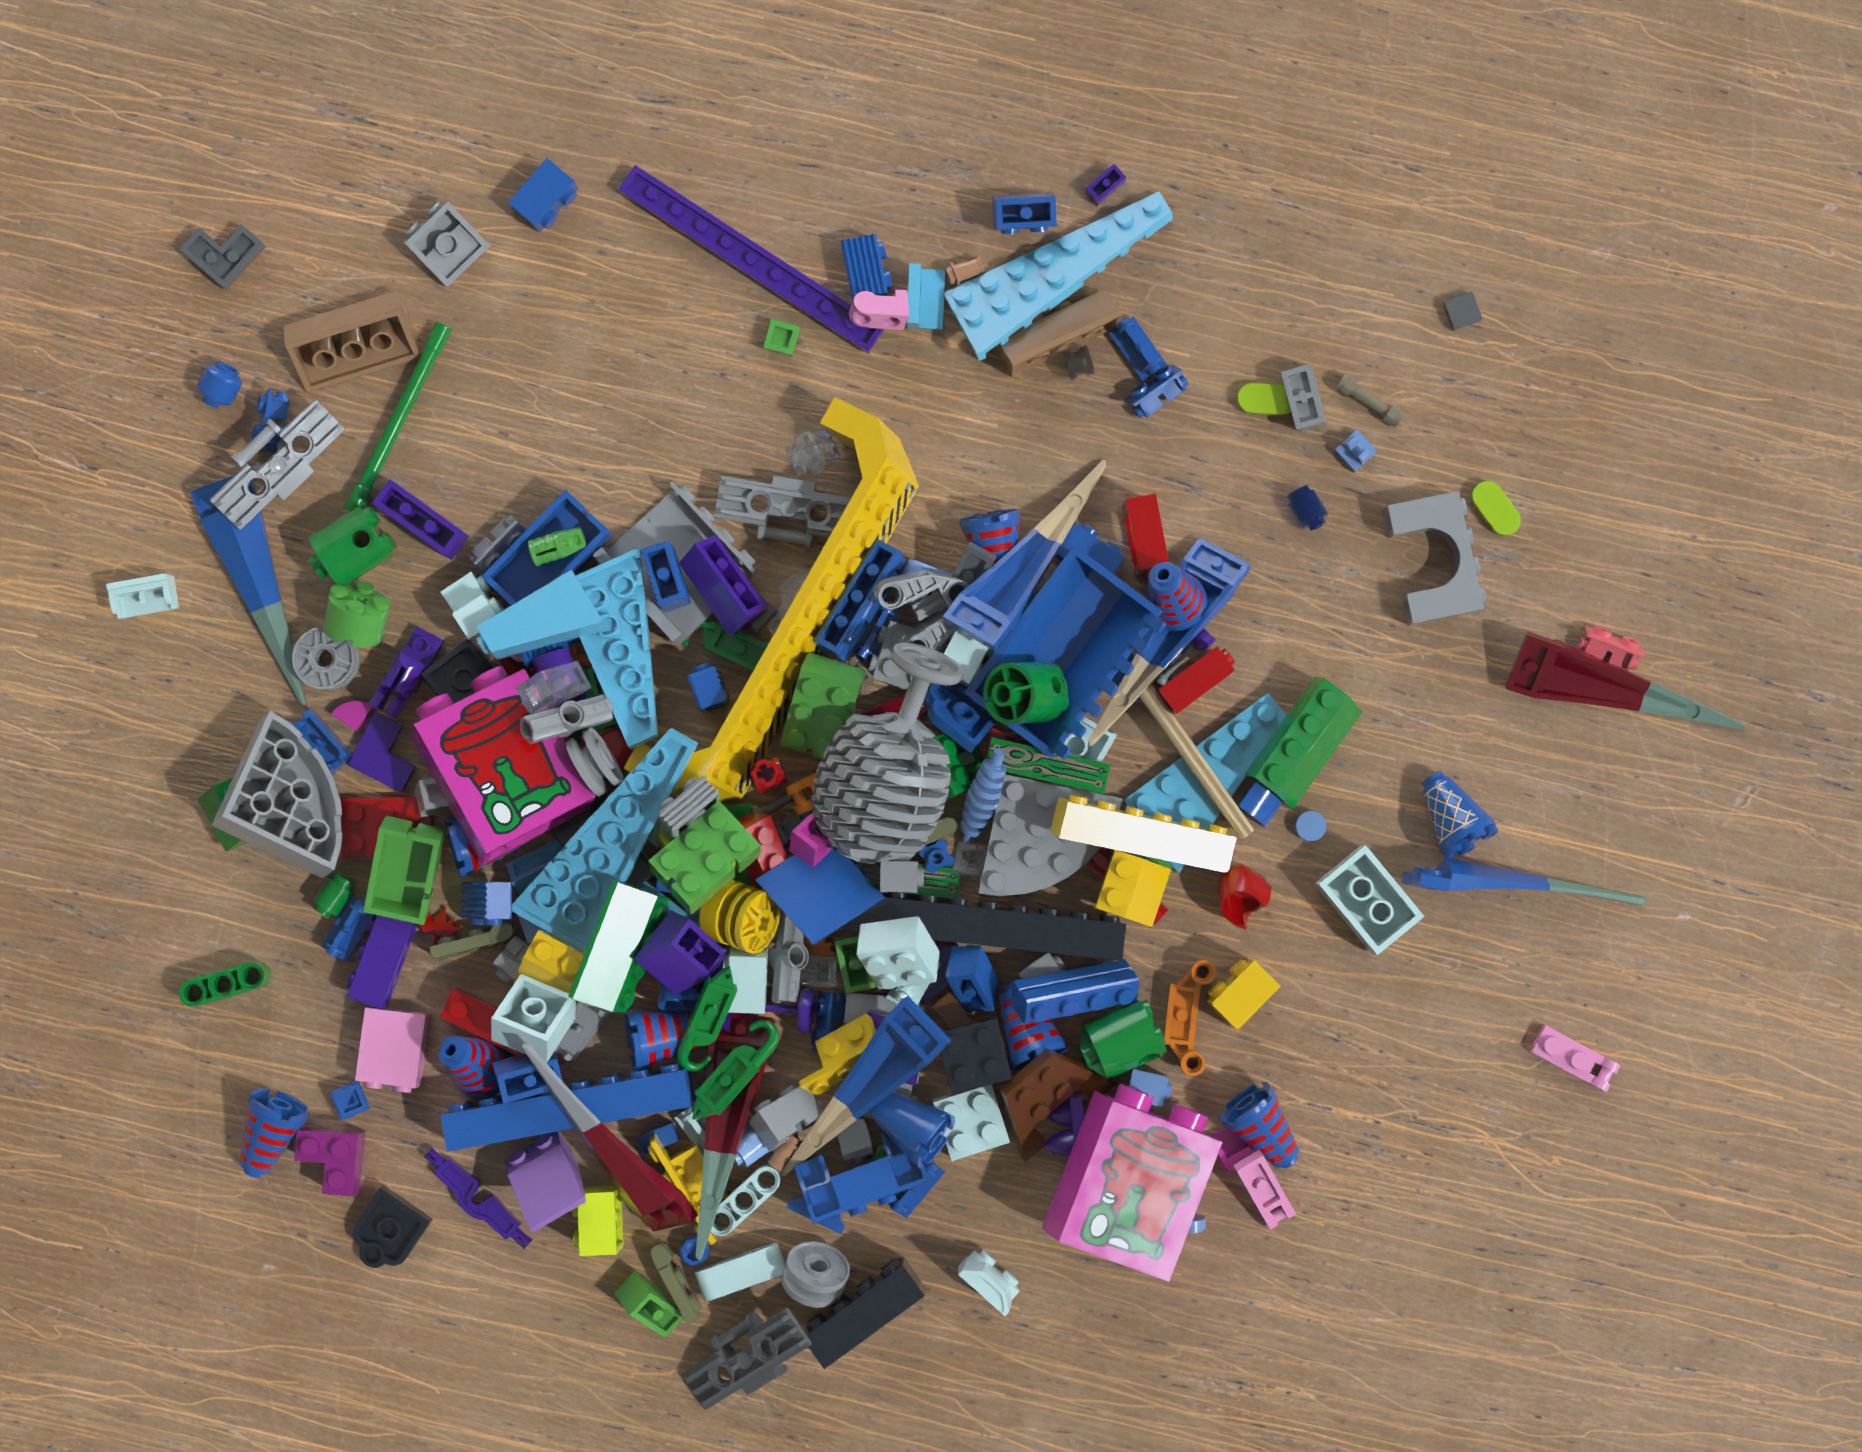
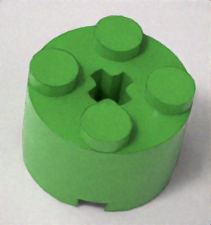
(356, 614)

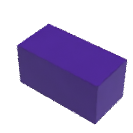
(1105, 184)

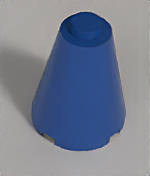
(913, 1126)

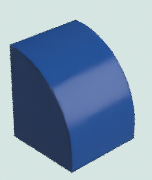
(1259, 803)

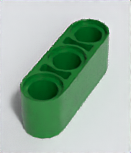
(211, 984)

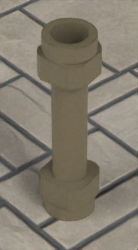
(1392, 414)

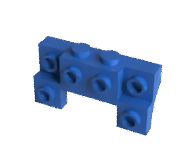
(859, 1186)

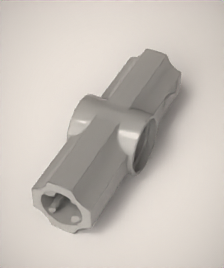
(552, 724)
(787, 960)

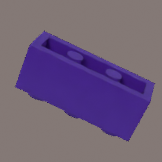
(420, 519)
(722, 585)
(381, 961)

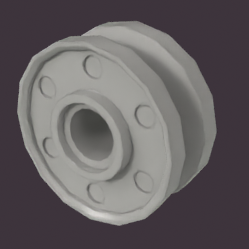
(308, 665)
(594, 761)
(815, 1274)

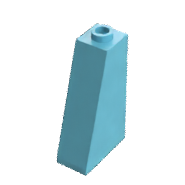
(541, 619)

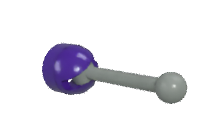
(1200, 642)

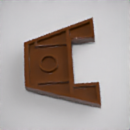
(1040, 1090)

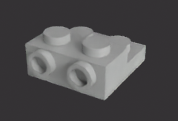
(445, 242)
(882, 666)

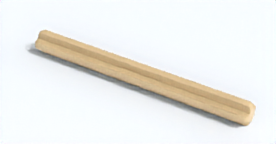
(1196, 762)

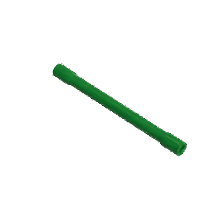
(433, 347)

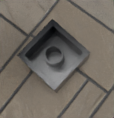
(975, 1055)

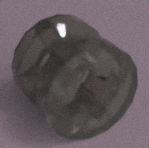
(1078, 362)

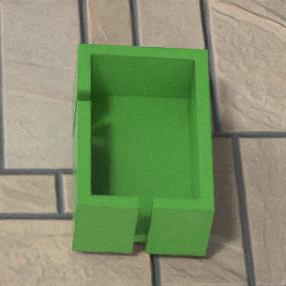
(821, 703)
(703, 857)
(404, 870)

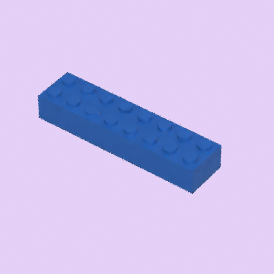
(540, 1114)

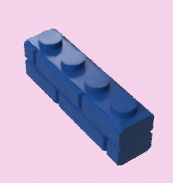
(858, 601)
(1074, 991)

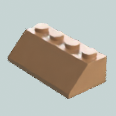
(1060, 331)
(351, 341)

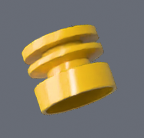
(740, 917)

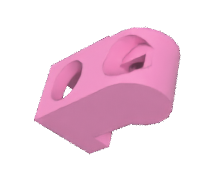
(880, 311)

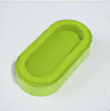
(1264, 399)
(1495, 508)

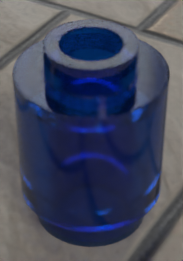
(1307, 508)

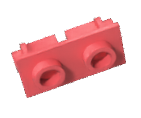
(1623, 650)

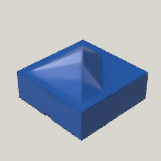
(349, 1100)

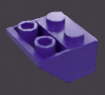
(680, 954)

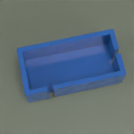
(515, 572)

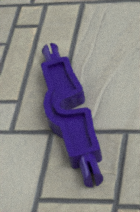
(491, 1208)

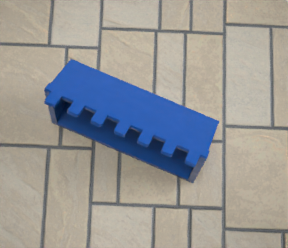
(1088, 628)

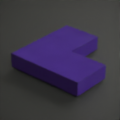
(374, 756)

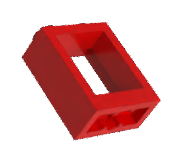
(1144, 533)
(1197, 679)

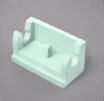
(143, 596)

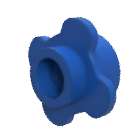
(937, 847)

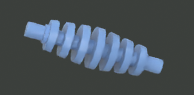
(983, 797)

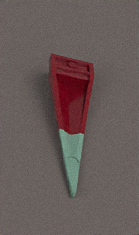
(1567, 674)
(726, 1130)

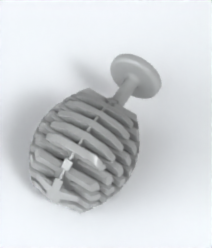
(885, 772)

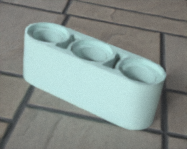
(758, 1193)
(740, 1271)

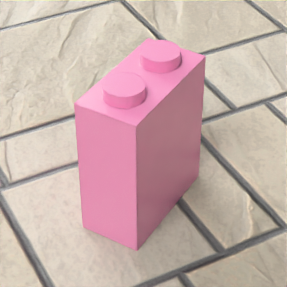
(392, 1048)

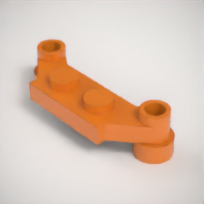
(1182, 1016)

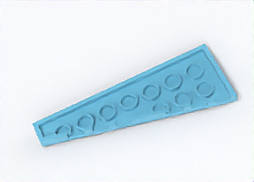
(1019, 290)
(605, 849)

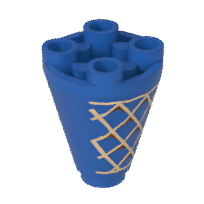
(1455, 816)

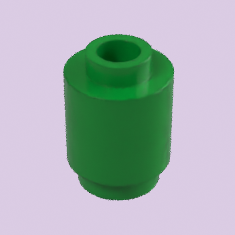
(333, 895)

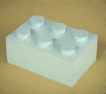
(1369, 900)

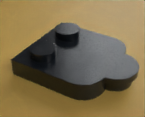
(389, 1229)

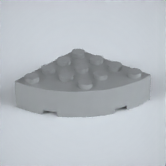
(284, 799)
(1020, 847)

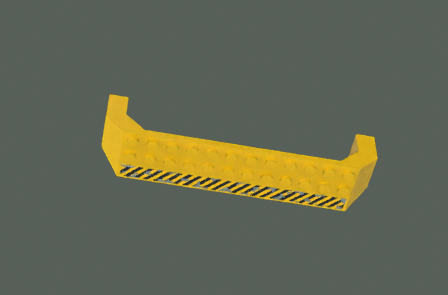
(768, 694)

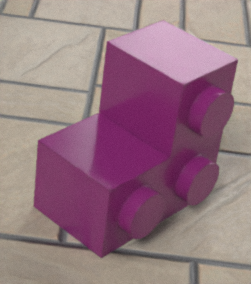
(341, 1153)

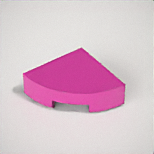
(353, 713)

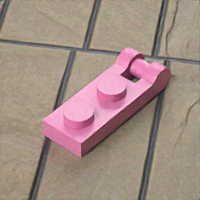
(1573, 1057)
(1264, 1189)

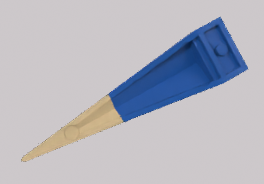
(1220, 577)
(1001, 594)
(896, 1052)

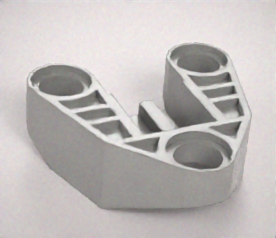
(913, 586)

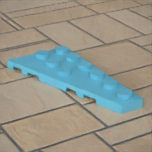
(623, 649)
(1228, 754)

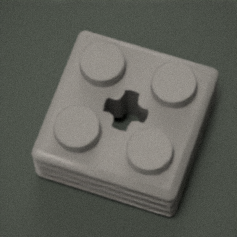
(694, 801)

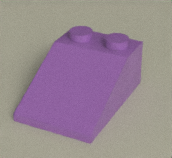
(545, 1180)

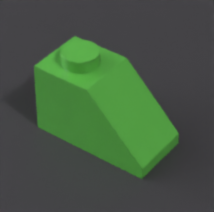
(853, 972)
(648, 1304)

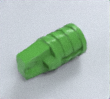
(556, 545)

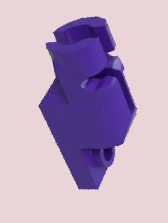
(405, 672)

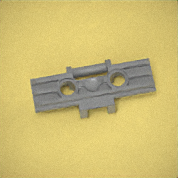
(282, 471)
(785, 499)

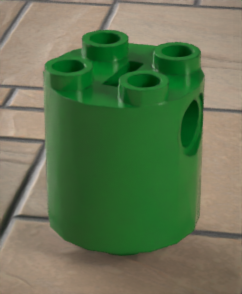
(339, 549)
(1025, 692)
(1121, 1040)

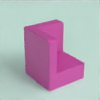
(809, 843)
(1232, 1148)

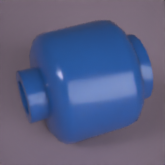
(219, 384)

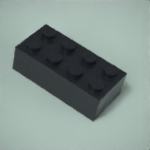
(864, 1312)

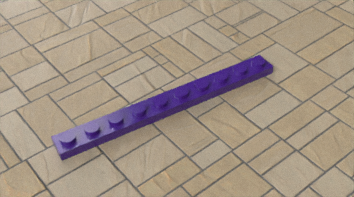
(747, 256)

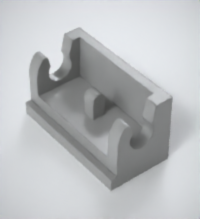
(1304, 397)
(586, 1024)

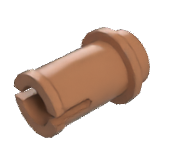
(964, 270)
(782, 1154)

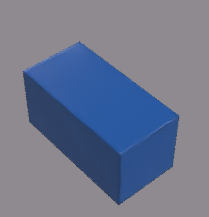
(667, 1135)

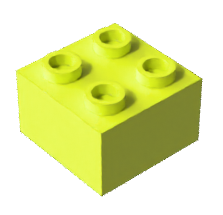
(599, 1222)

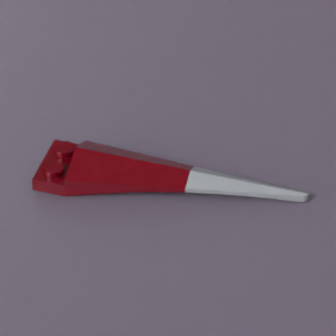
(639, 1184)

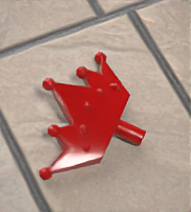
(439, 926)

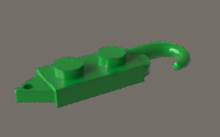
(736, 648)
(707, 1017)
(734, 1073)

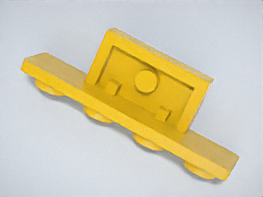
(839, 1054)
(684, 1172)

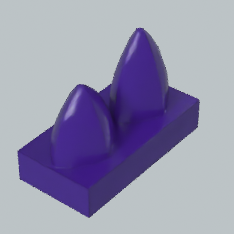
(1067, 1114)

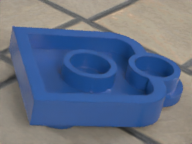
(958, 714)

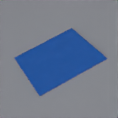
(820, 896)

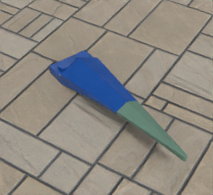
(252, 569)
(1463, 875)

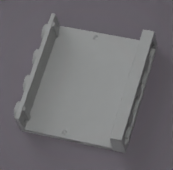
(682, 525)

